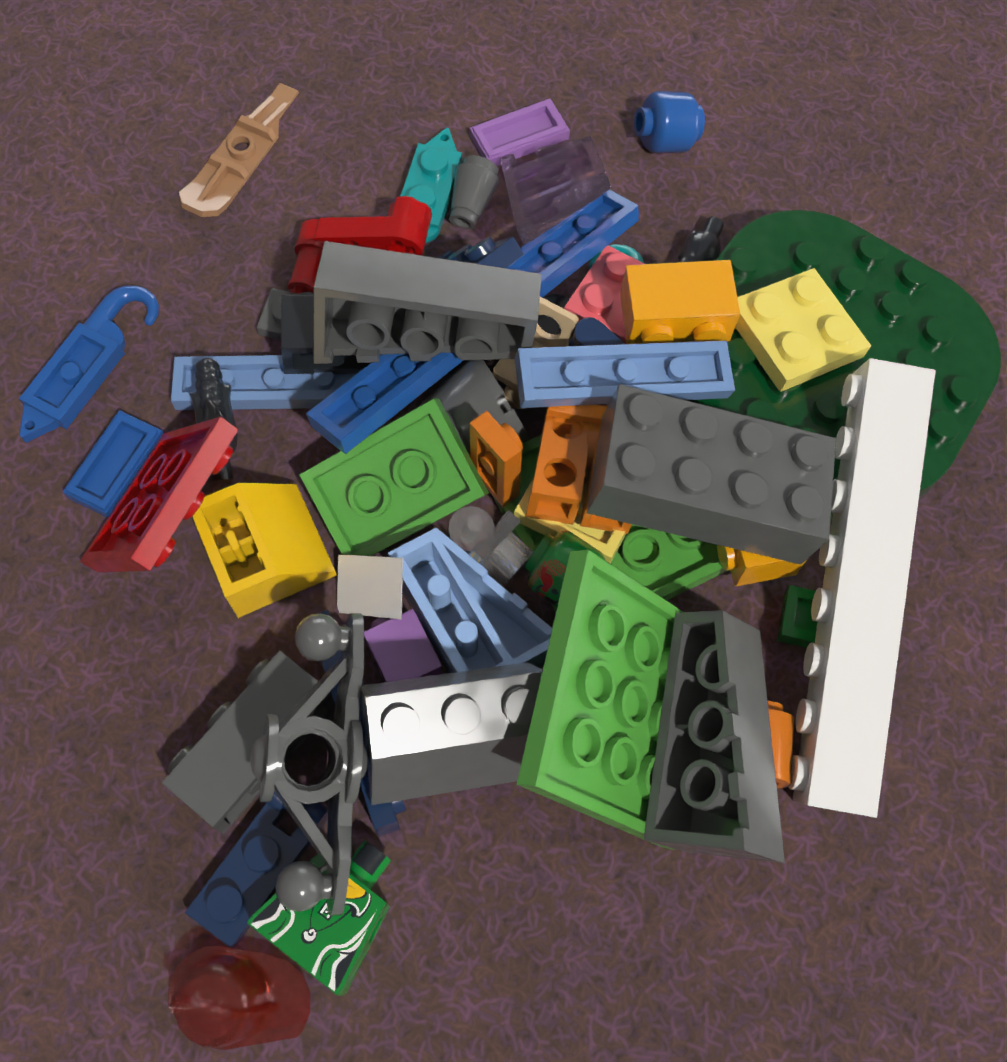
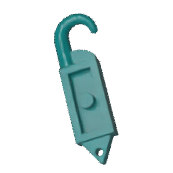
(433, 177)

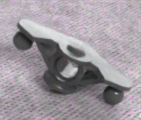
(302, 882)

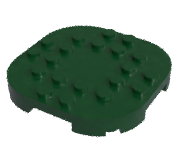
(896, 303)

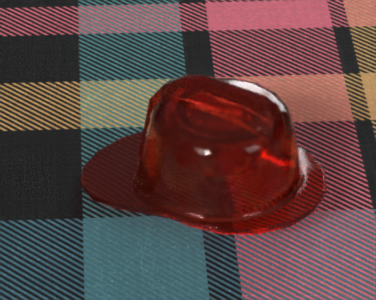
(238, 998)

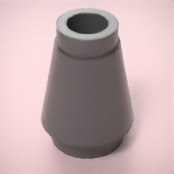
(473, 189)

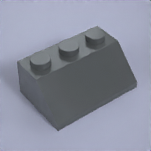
(447, 731)

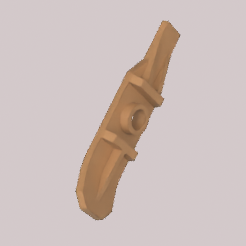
(229, 168)

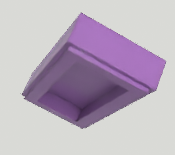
(520, 132)

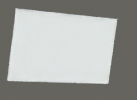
(370, 585)

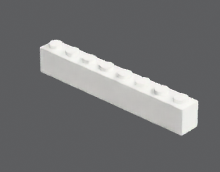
(863, 588)

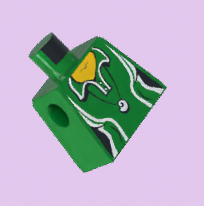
(330, 944)

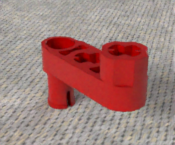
(400, 231)

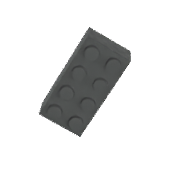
(713, 475)

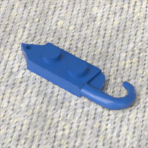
(80, 365)

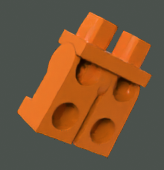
(564, 453)

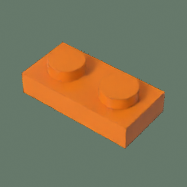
(497, 456)

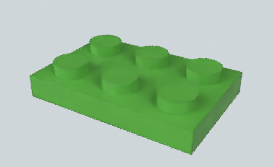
(394, 482)

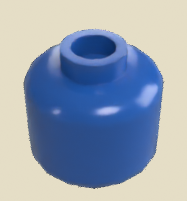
(669, 122)

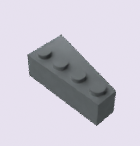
(419, 306)
(714, 745)

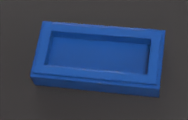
(112, 463)

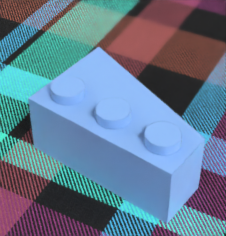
(465, 610)

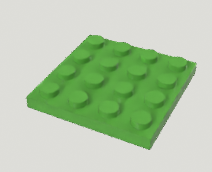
(600, 696)

